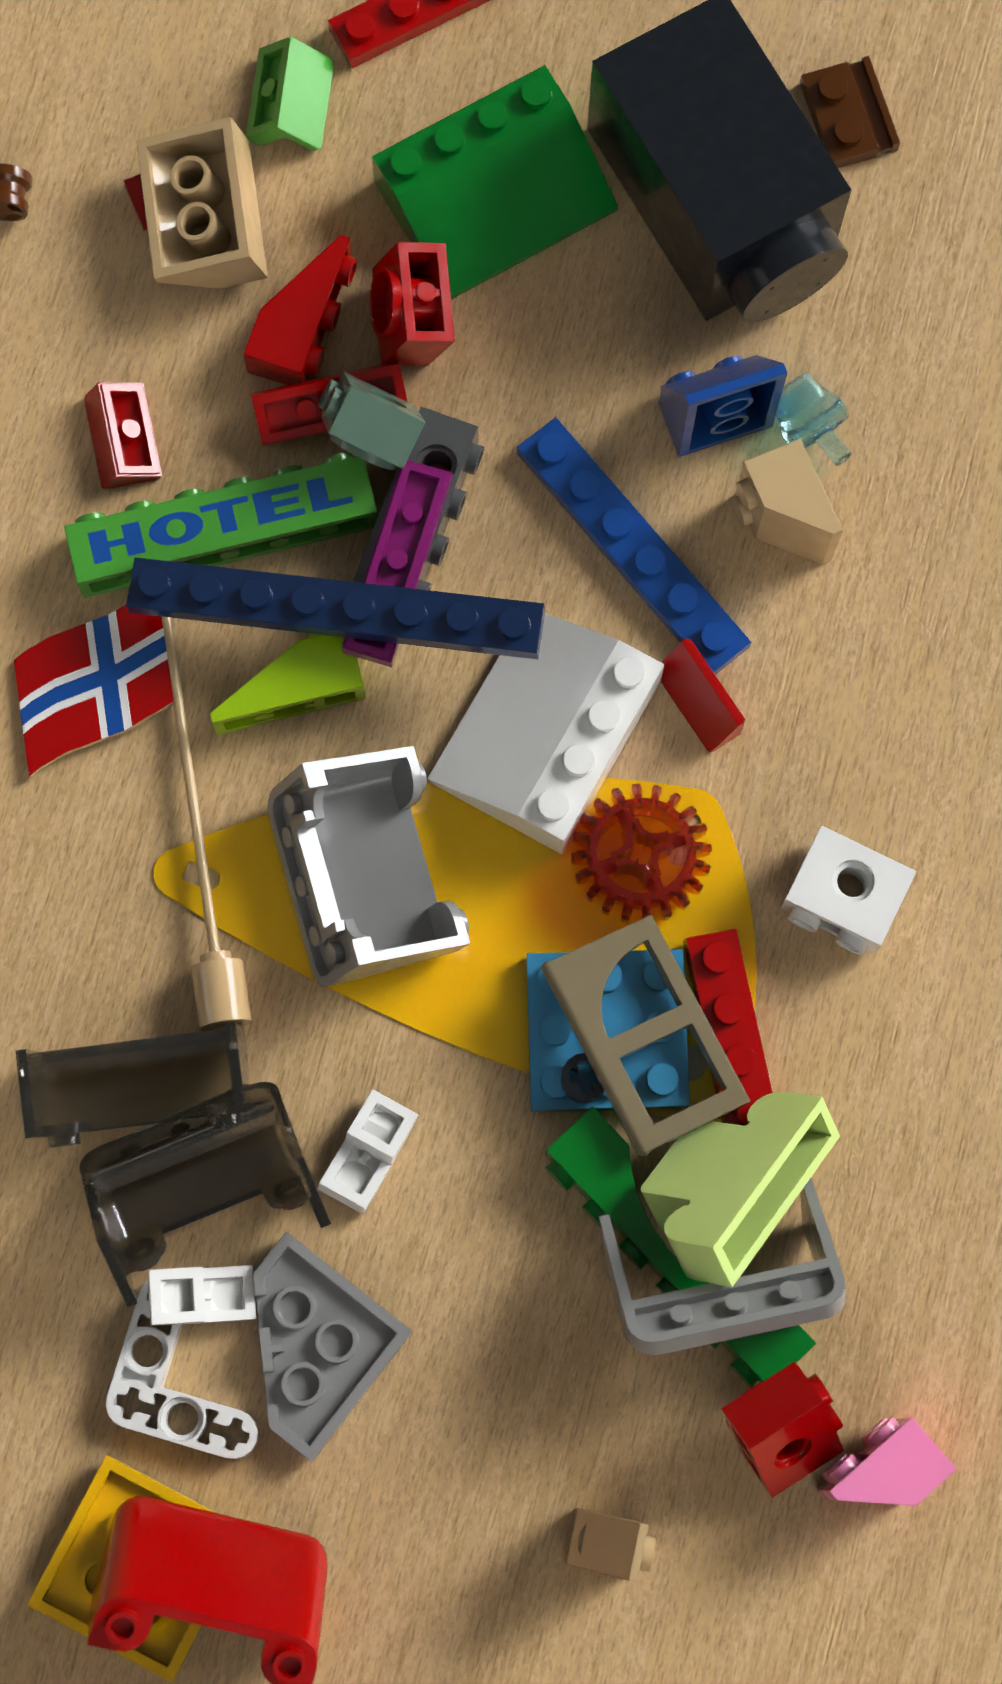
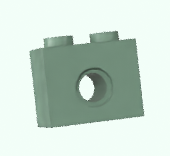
(370, 421)

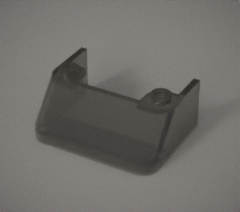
(134, 1084)
(187, 1172)

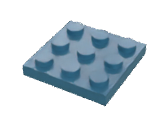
(630, 997)

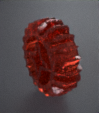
(661, 847)

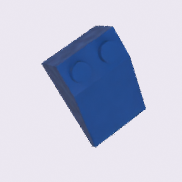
(722, 402)

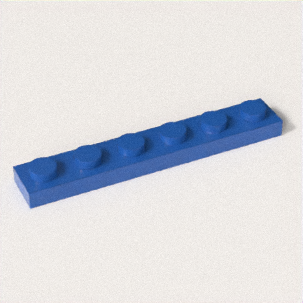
(632, 545)

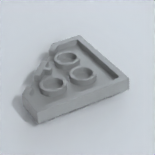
(317, 1344)

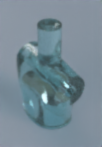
(813, 415)

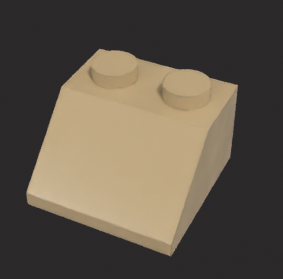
(787, 503)

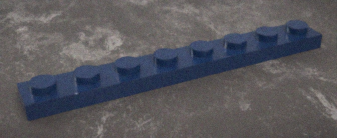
(336, 608)

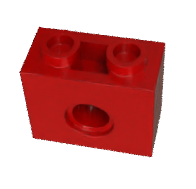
(412, 303)
(785, 1427)

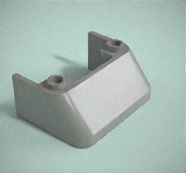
(724, 1313)

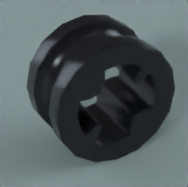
(572, 1089)

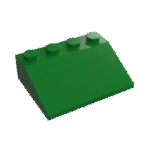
(496, 180)

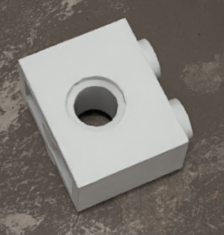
(856, 921)

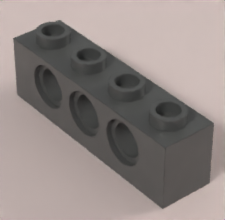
(444, 443)

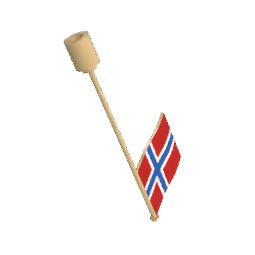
(101, 685)

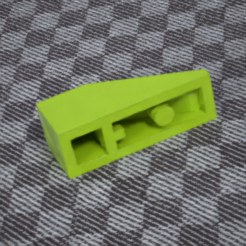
(298, 682)

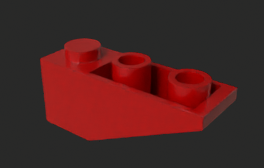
(294, 321)

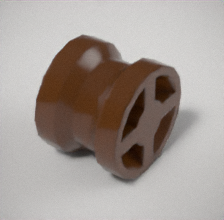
(13, 186)

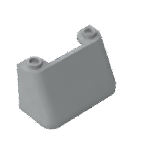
(361, 866)

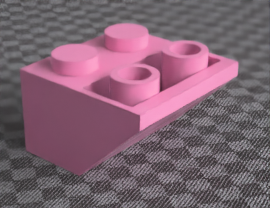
(894, 1468)

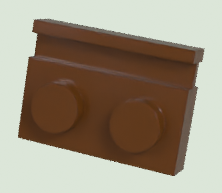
(849, 112)

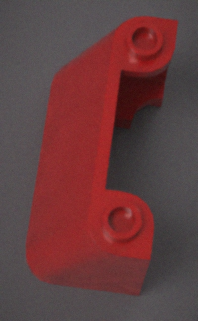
(213, 1575)

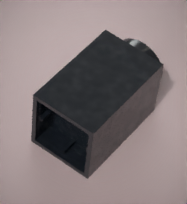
(720, 163)

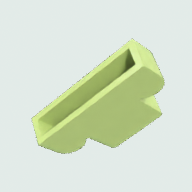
(733, 1183)

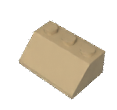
(202, 206)

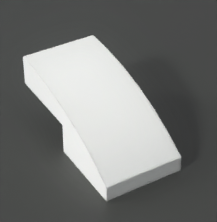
(368, 1151)
(201, 1295)

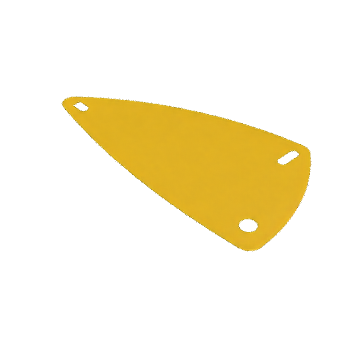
(515, 902)

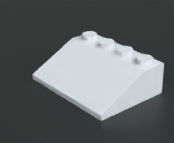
(548, 731)

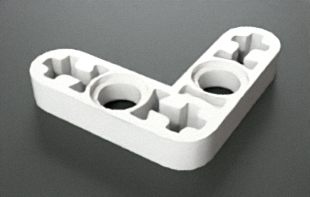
(151, 1382)

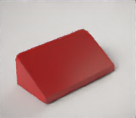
(122, 434)
(701, 696)

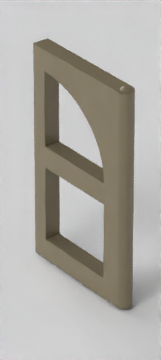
(579, 987)

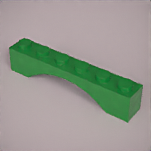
(599, 1167)

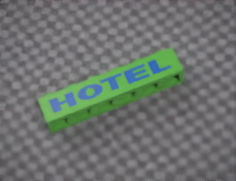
(224, 523)

